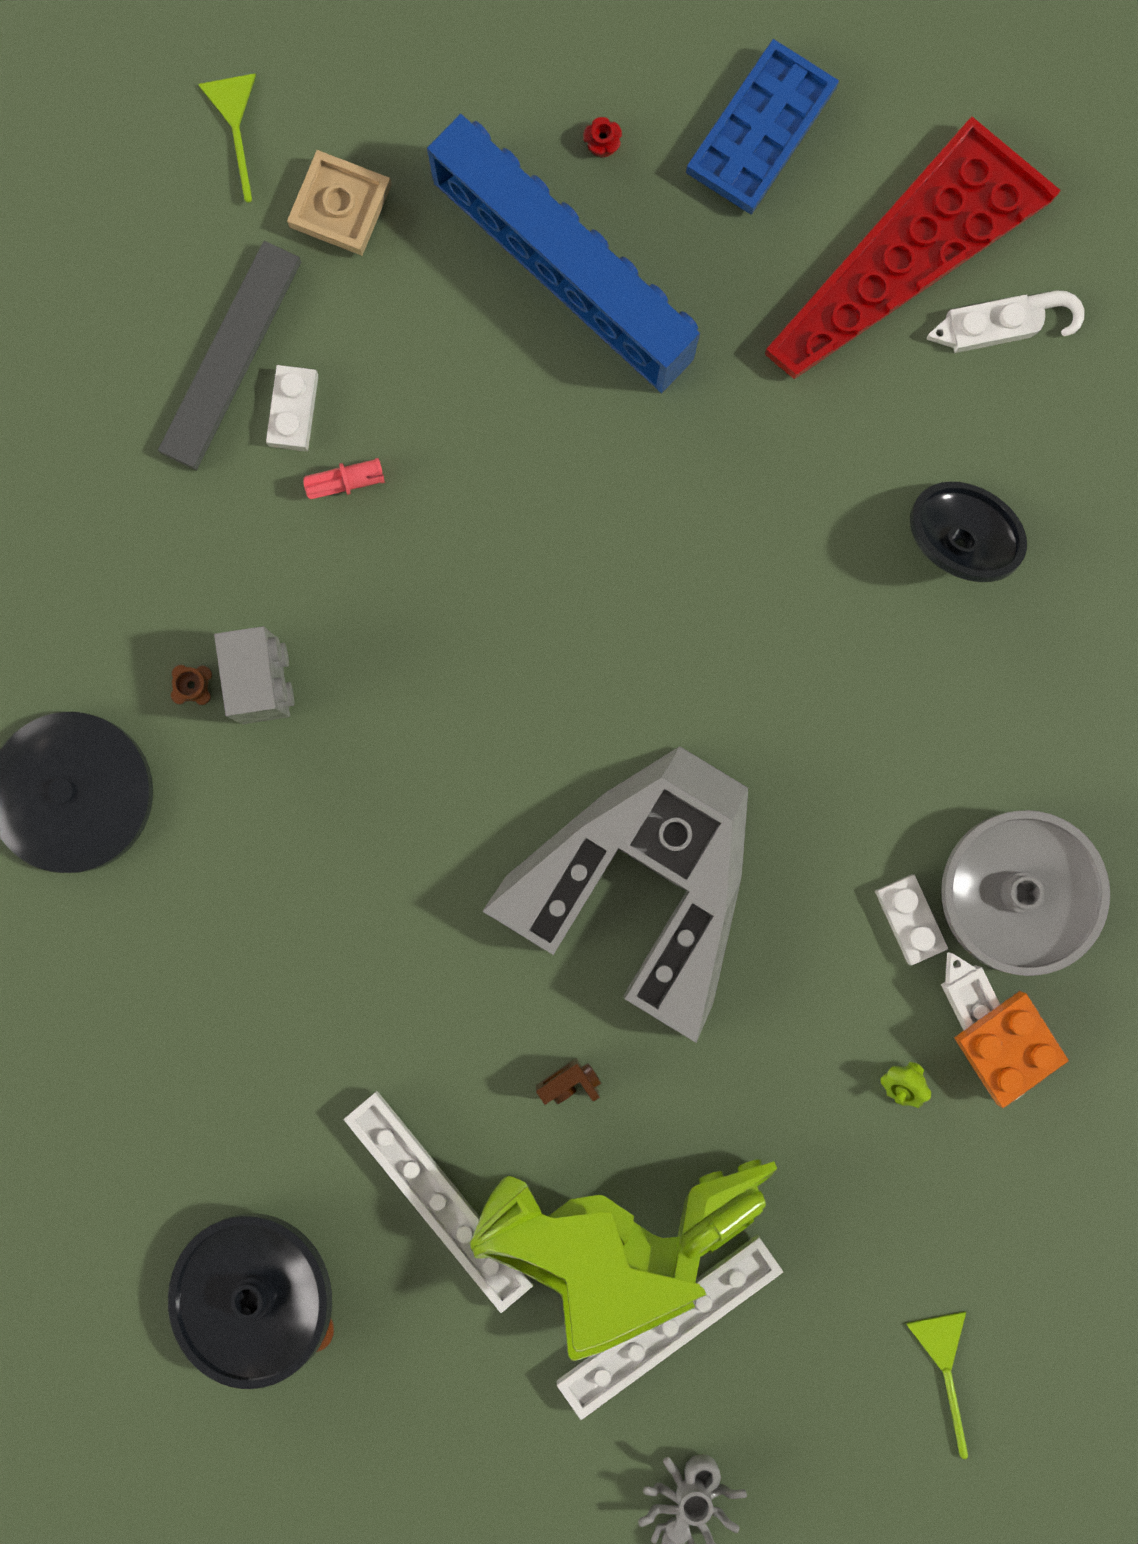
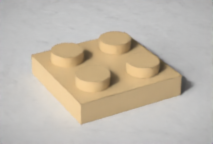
(339, 202)

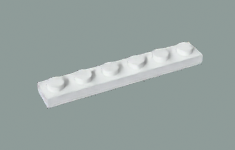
(433, 1196)
(725, 1286)

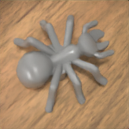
(693, 1499)

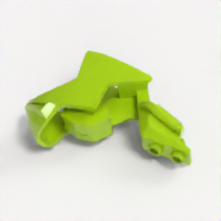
(605, 1265)

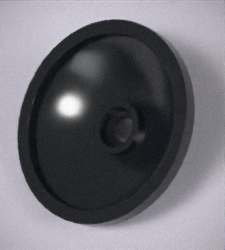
(968, 532)

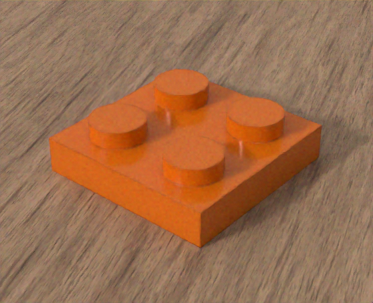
(1011, 1049)

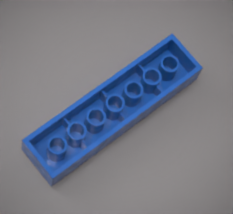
(563, 252)

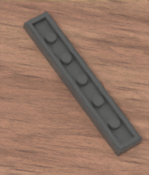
(230, 355)

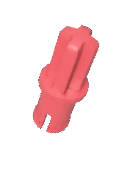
(343, 479)

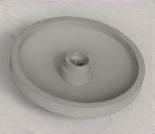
(1025, 893)

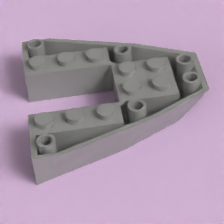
(679, 823)

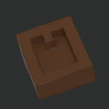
(561, 1083)

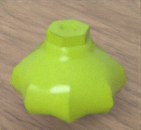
(906, 1085)

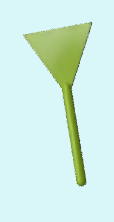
(230, 99)
(940, 1339)

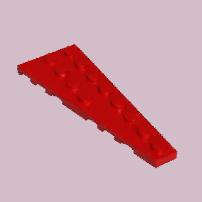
(945, 217)

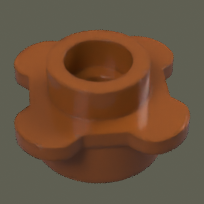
(182, 676)

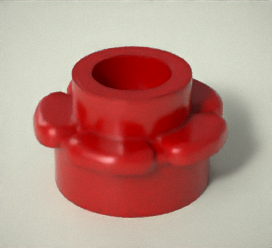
(598, 146)

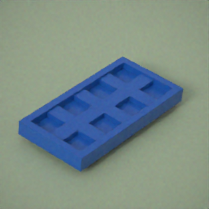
(762, 126)

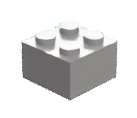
(253, 675)

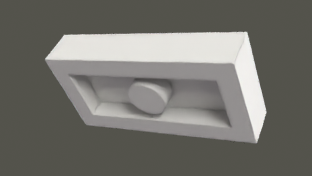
(292, 408)
(911, 919)

